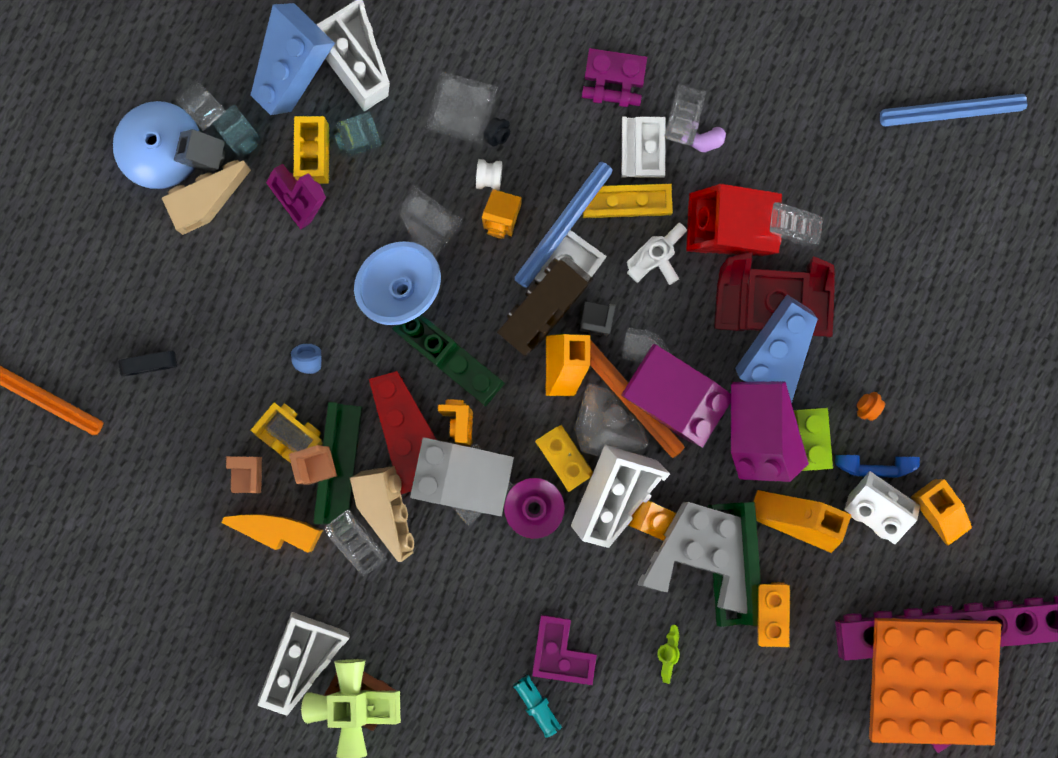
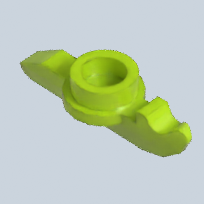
(669, 654)

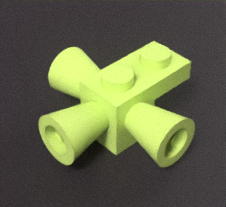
(352, 708)

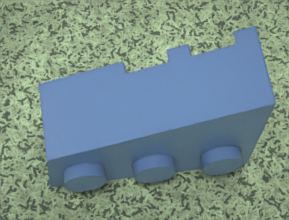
(288, 58)
(780, 346)

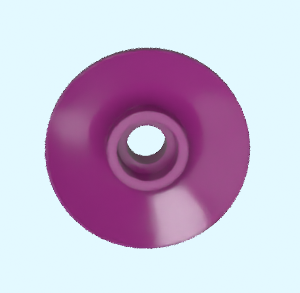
(529, 524)

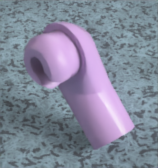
(709, 140)

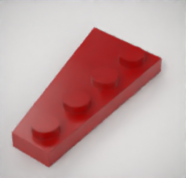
(401, 425)

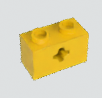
(311, 148)

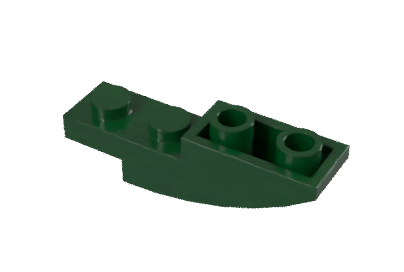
(450, 358)

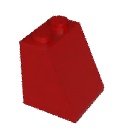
(732, 221)

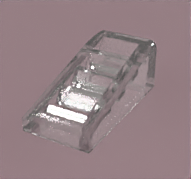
(684, 115)
(799, 227)
(343, 529)

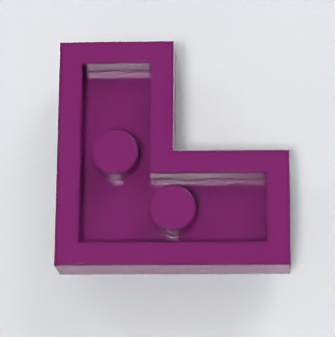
(300, 197)
(555, 660)

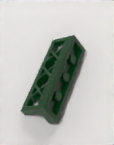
(342, 437)
(747, 512)

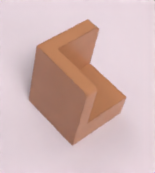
(312, 465)
(245, 474)

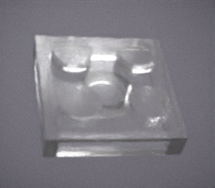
(461, 108)

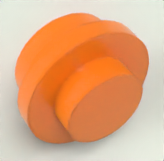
(870, 406)

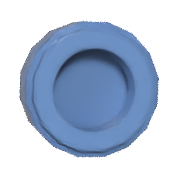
(306, 358)

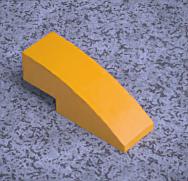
(274, 530)

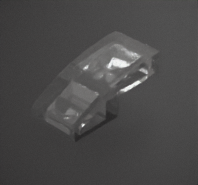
(199, 104)

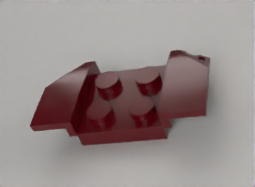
(751, 296)

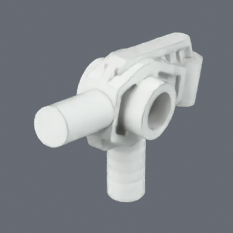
(655, 254)

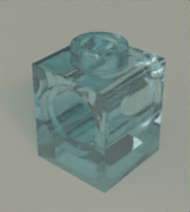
(237, 131)
(357, 134)

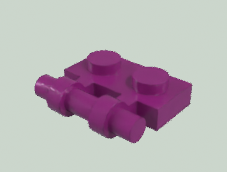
(615, 69)

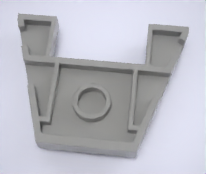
(707, 542)

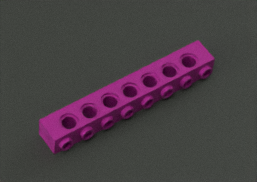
(1035, 630)

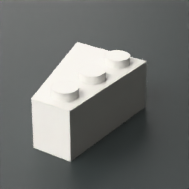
(356, 54)
(614, 493)
(299, 660)

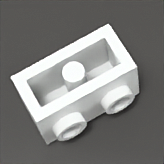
(882, 508)

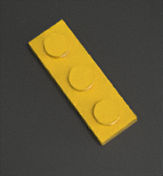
(631, 201)

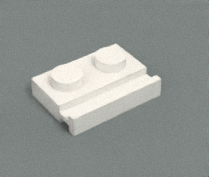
(643, 147)

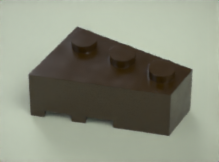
(545, 305)

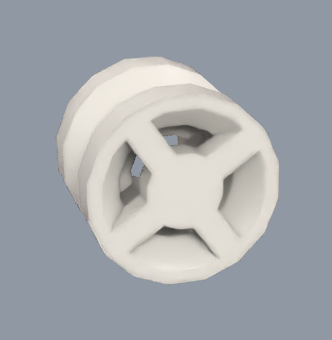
(488, 174)

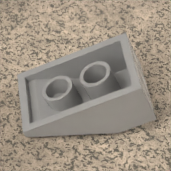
(461, 477)

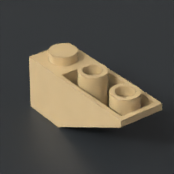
(201, 201)
(381, 504)

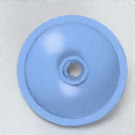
(152, 164)
(389, 273)

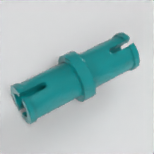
(537, 706)

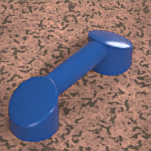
(902, 466)

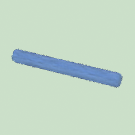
(953, 109)
(563, 224)

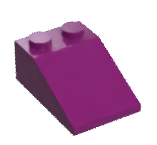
(677, 396)
(765, 432)

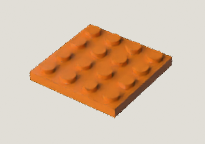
(934, 681)

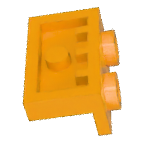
(461, 426)
(773, 614)

